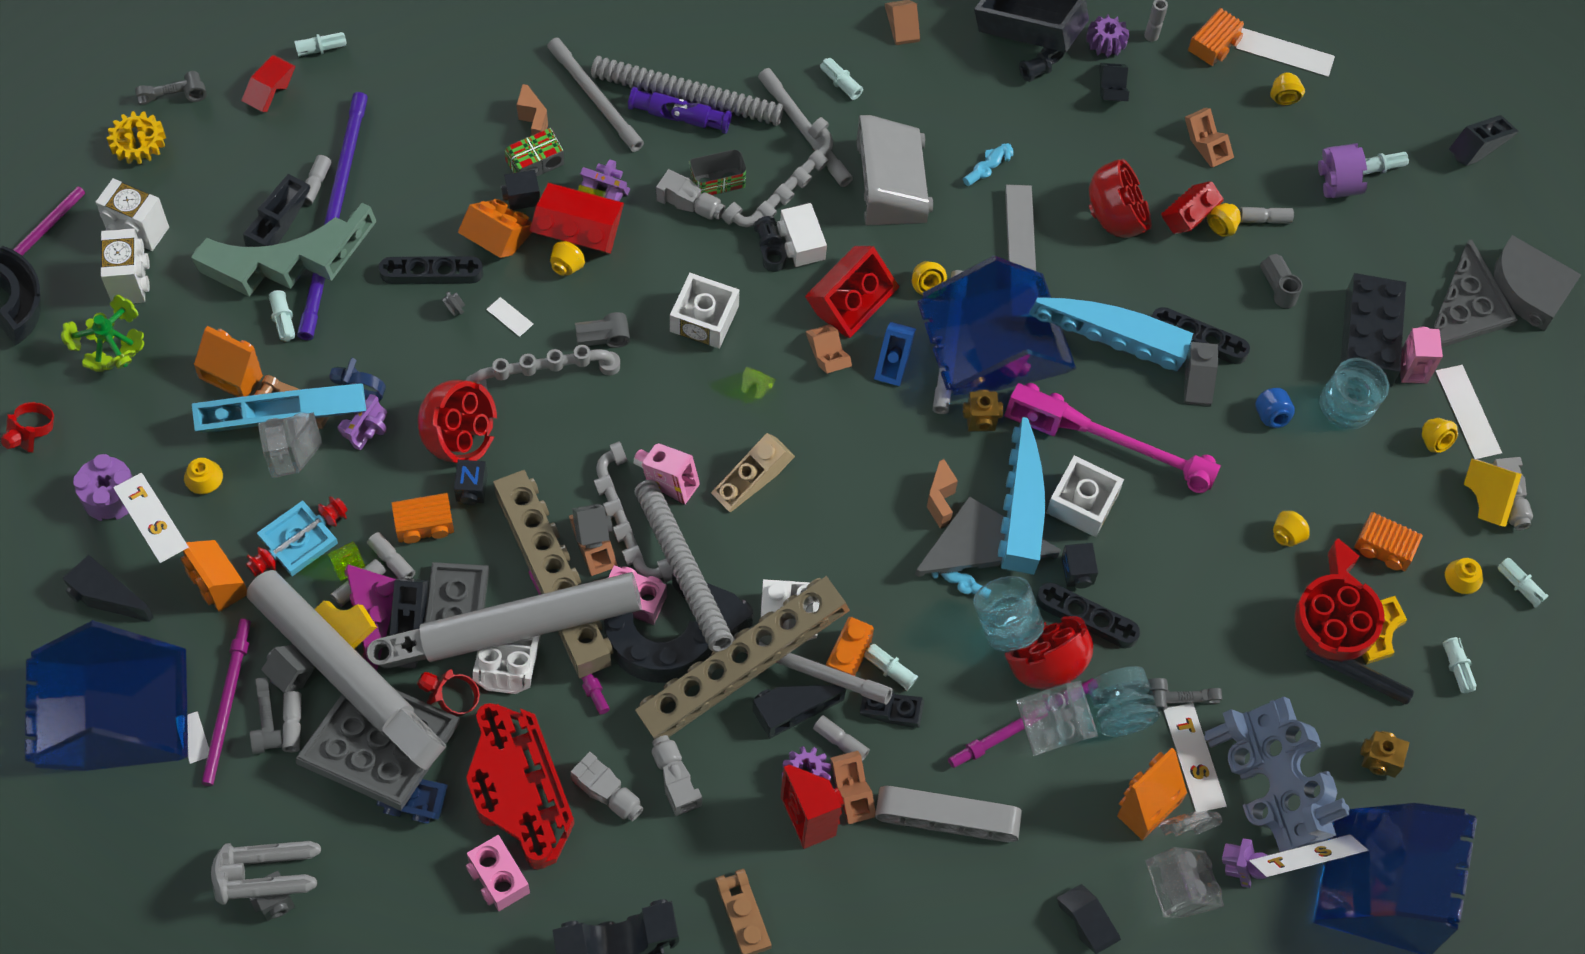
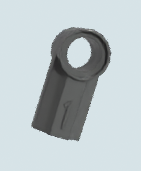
(1284, 284)
(611, 331)

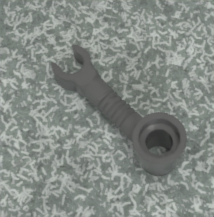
(192, 85)
(1162, 696)
(266, 737)

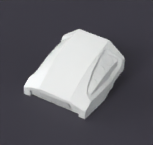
(507, 666)

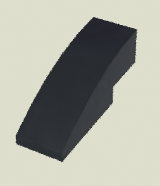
(277, 213)

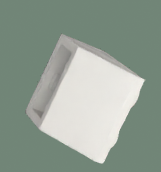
(773, 596)

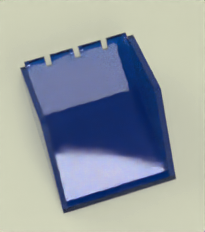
(987, 330)
(105, 700)
(1405, 880)

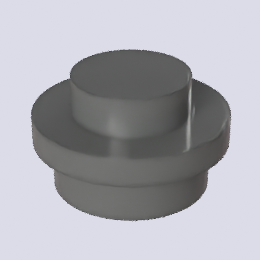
(454, 303)

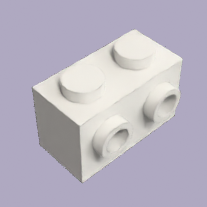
(802, 235)

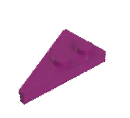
(376, 595)

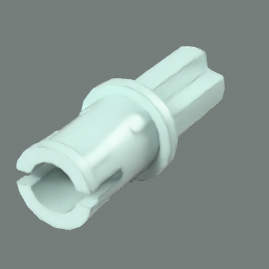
(319, 44)
(841, 78)
(1384, 162)
(282, 315)
(1522, 581)
(1459, 665)
(890, 666)

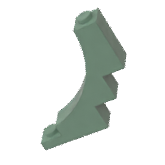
(319, 252)

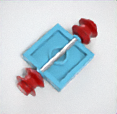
(297, 537)

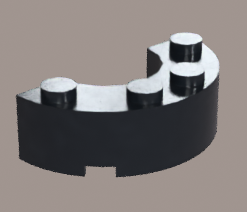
(22, 284)
(654, 660)
(637, 935)

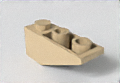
(753, 472)

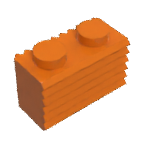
(1216, 37)
(422, 518)
(1388, 542)
(851, 646)

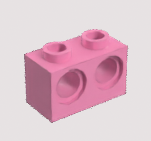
(1420, 355)
(646, 586)
(502, 871)

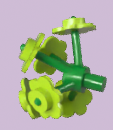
(102, 330)

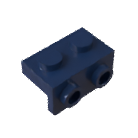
(424, 802)

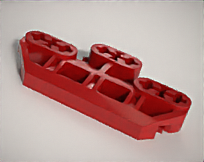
(514, 792)

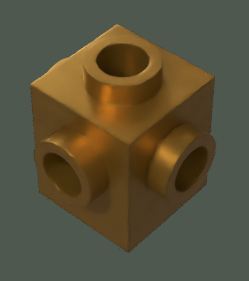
(982, 410)
(1384, 753)

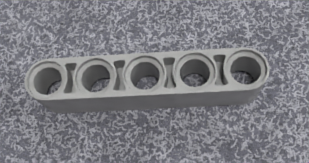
(948, 814)

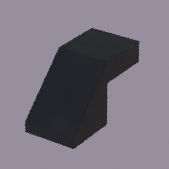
(1113, 82)
(1090, 918)

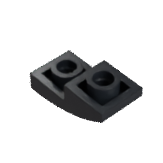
(900, 710)

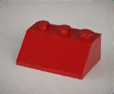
(577, 217)
(852, 290)
(811, 805)

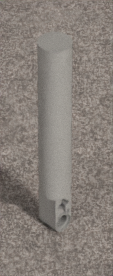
(511, 621)
(344, 668)

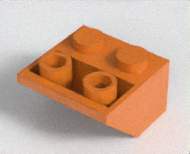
(495, 227)
(227, 363)
(213, 574)

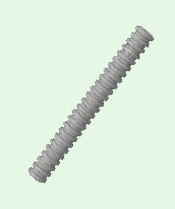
(687, 90)
(684, 566)

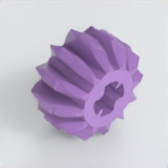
(1107, 35)
(810, 761)

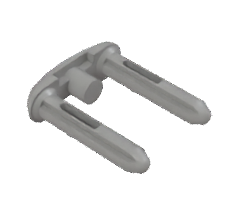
(229, 870)

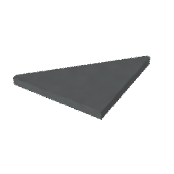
(1473, 302)
(971, 542)

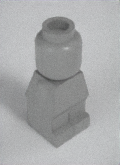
(687, 196)
(1521, 512)
(675, 776)
(604, 787)

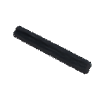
(1368, 677)

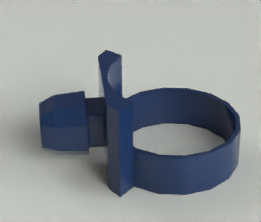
(351, 376)

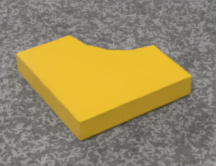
(1494, 490)
(1393, 619)
(351, 624)

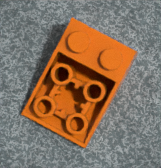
(1153, 794)

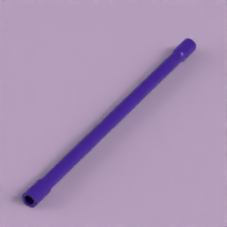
(356, 113)

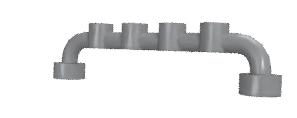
(799, 177)
(608, 364)
(614, 509)

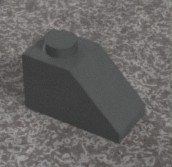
(1200, 373)

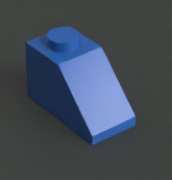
(894, 353)

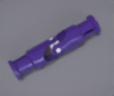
(692, 113)

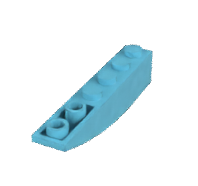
(1119, 328)
(255, 409)
(1024, 504)

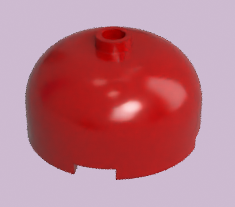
(1118, 200)
(451, 417)
(1339, 617)
(1055, 657)

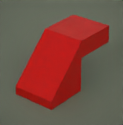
(263, 83)
(1342, 559)

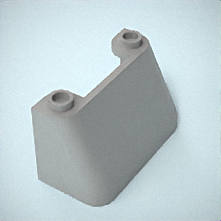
(893, 172)

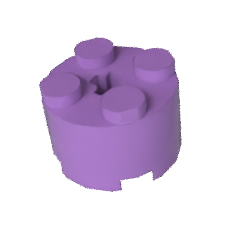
(1343, 170)
(95, 487)

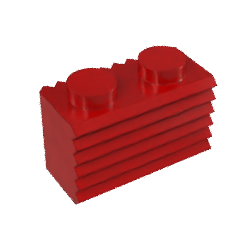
(1192, 207)

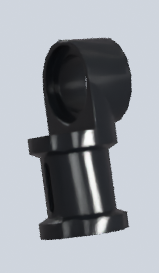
(1040, 64)
(774, 247)

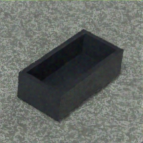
(1036, 22)
(1374, 322)

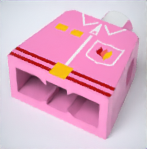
(671, 470)

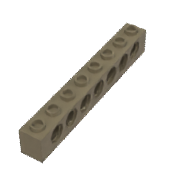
(519, 488)
(738, 674)

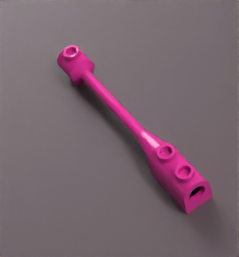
(1051, 412)

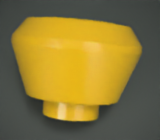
(1287, 89)
(1224, 219)
(566, 258)
(927, 275)
(1439, 434)
(203, 476)
(1290, 528)
(1464, 575)

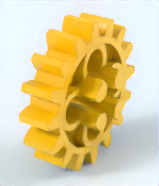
(145, 126)

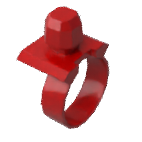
(24, 436)
(429, 682)

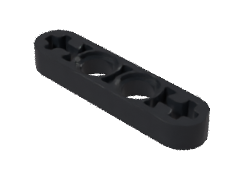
(431, 265)
(1203, 330)
(1090, 610)

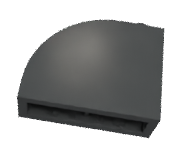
(1533, 282)

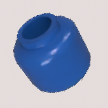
(1275, 407)

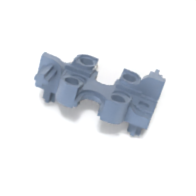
(1254, 735)

